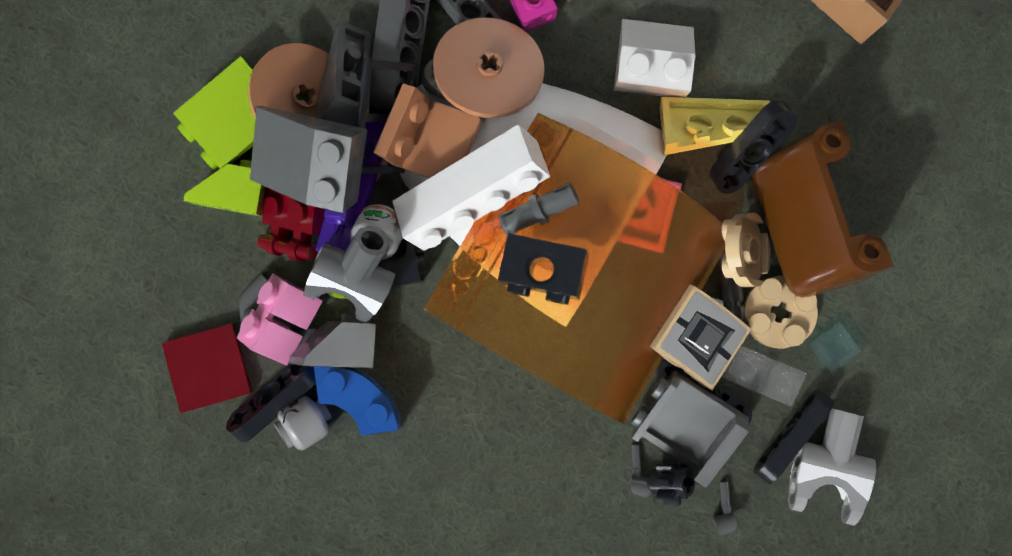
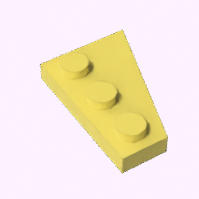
(704, 121)

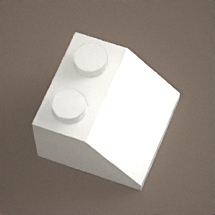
(655, 59)

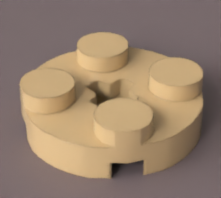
(745, 250)
(790, 330)

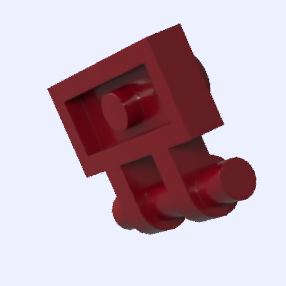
(285, 215)

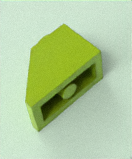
(229, 190)

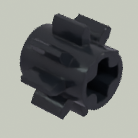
(672, 481)

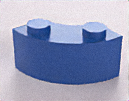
(359, 396)

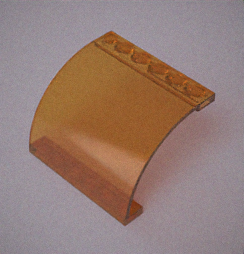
(643, 255)

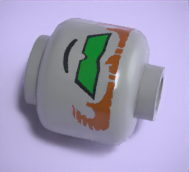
(385, 220)

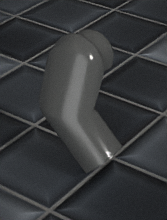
(249, 296)

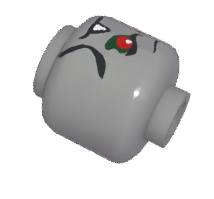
(303, 423)

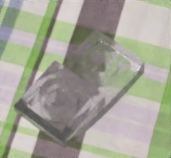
(765, 376)

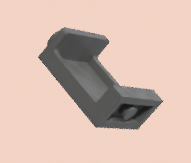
(691, 425)

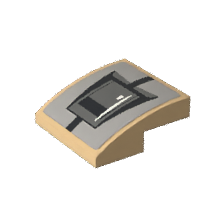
(700, 337)

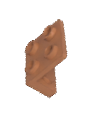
(425, 134)

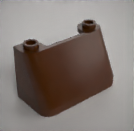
(808, 217)

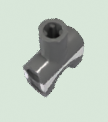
(353, 272)

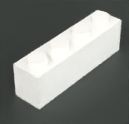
(471, 188)

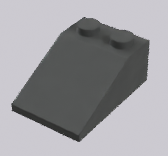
(308, 158)

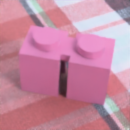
(269, 336)

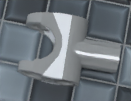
(834, 465)

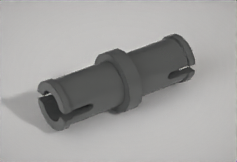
(539, 209)

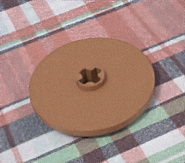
(283, 75)
(488, 92)

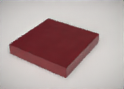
(207, 368)

